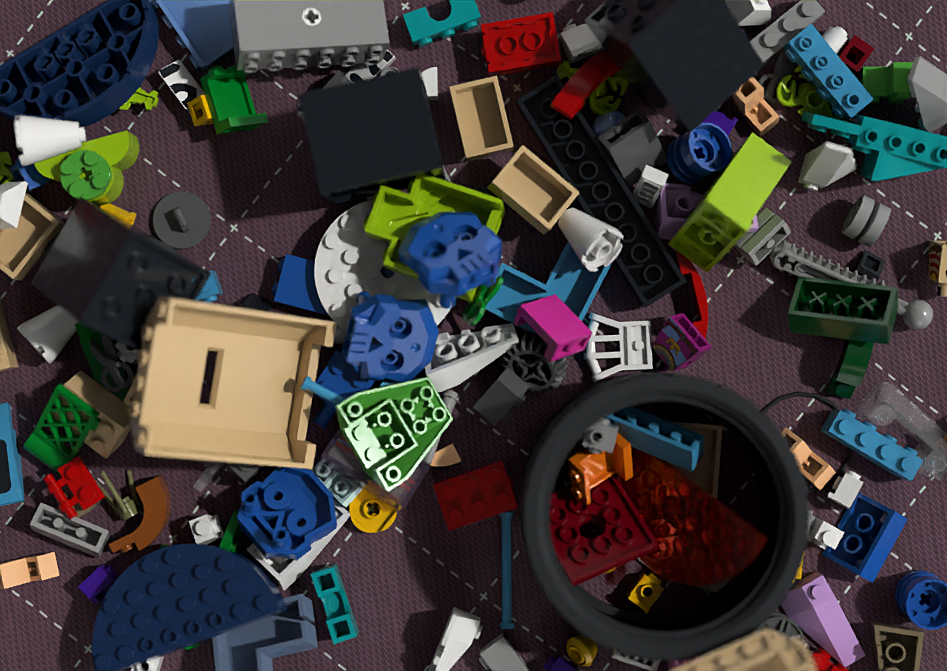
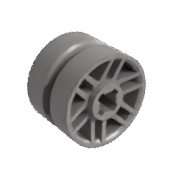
(866, 220)

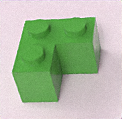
(887, 82)

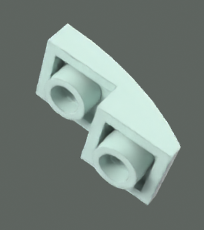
(338, 485)

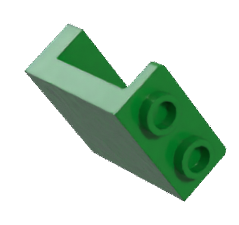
(230, 100)

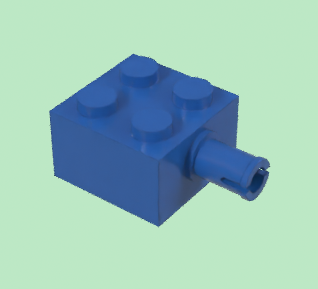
(343, 380)

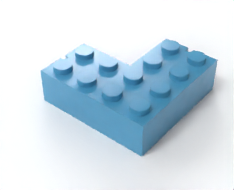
(568, 280)

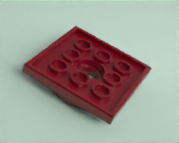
(623, 530)

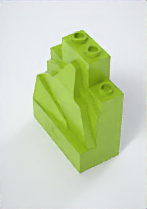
(397, 212)

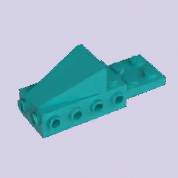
(889, 147)

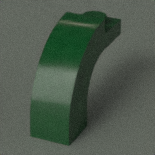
(850, 368)

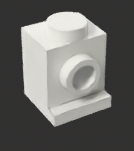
(846, 489)
(206, 529)
(825, 534)

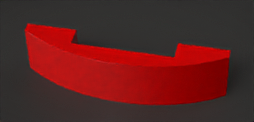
(584, 83)
(698, 291)

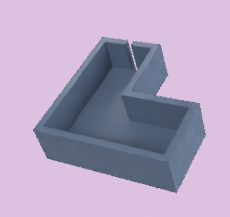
(276, 636)

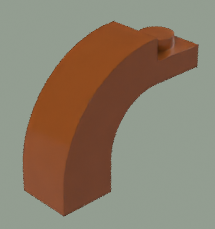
(157, 509)

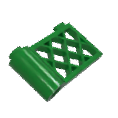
(51, 448)

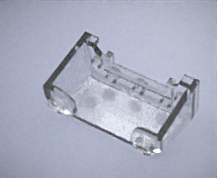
(887, 404)

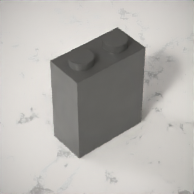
(633, 146)

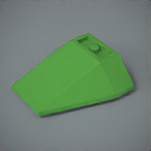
(393, 428)

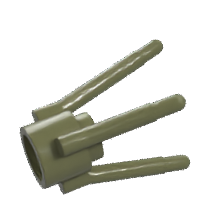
(123, 507)

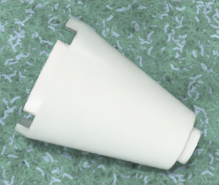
(46, 138)
(590, 238)
(49, 332)

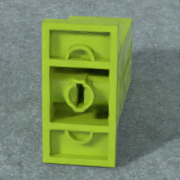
(730, 203)

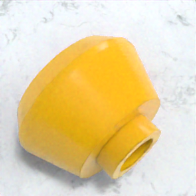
(581, 650)

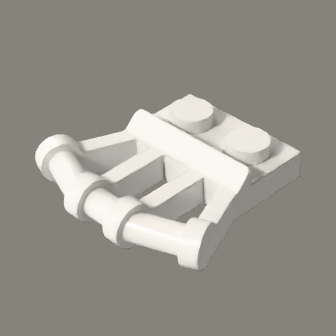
(634, 346)

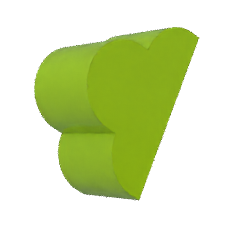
(118, 149)

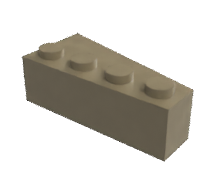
(897, 647)

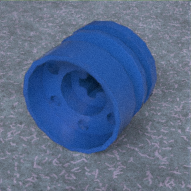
(699, 153)
(931, 611)

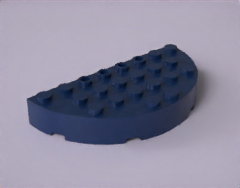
(83, 67)
(178, 601)

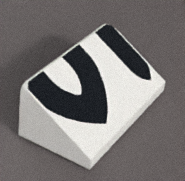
(362, 71)
(181, 83)

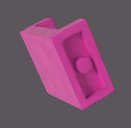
(555, 325)

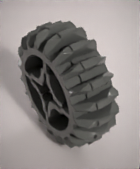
(530, 365)

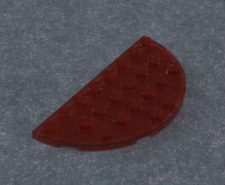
(695, 533)

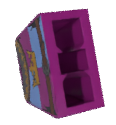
(679, 344)

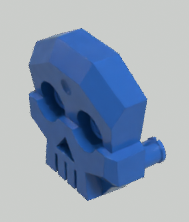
(452, 254)
(374, 336)
(303, 500)

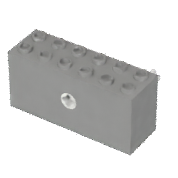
(307, 33)

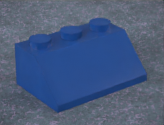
(868, 537)

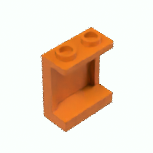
(591, 469)

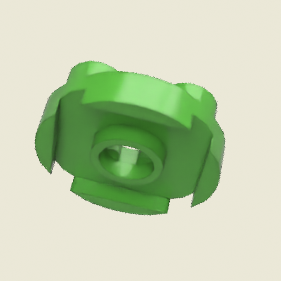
(72, 169)

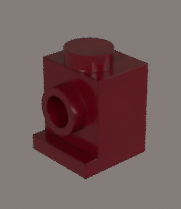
(859, 50)

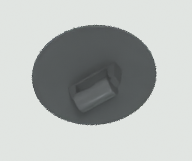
(181, 220)

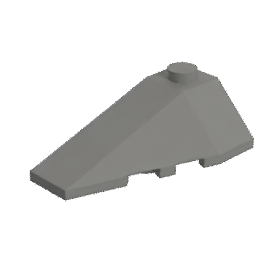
(930, 88)

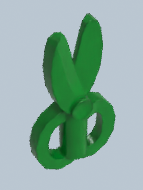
(476, 308)

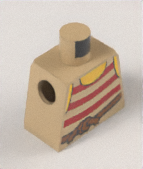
(938, 265)

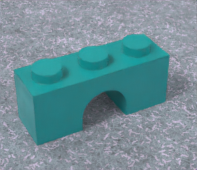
(425, 29)
(336, 603)

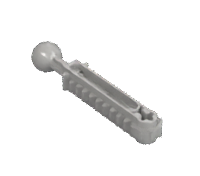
(915, 313)

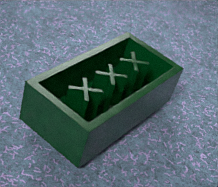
(843, 310)

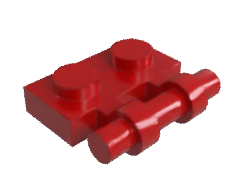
(80, 482)

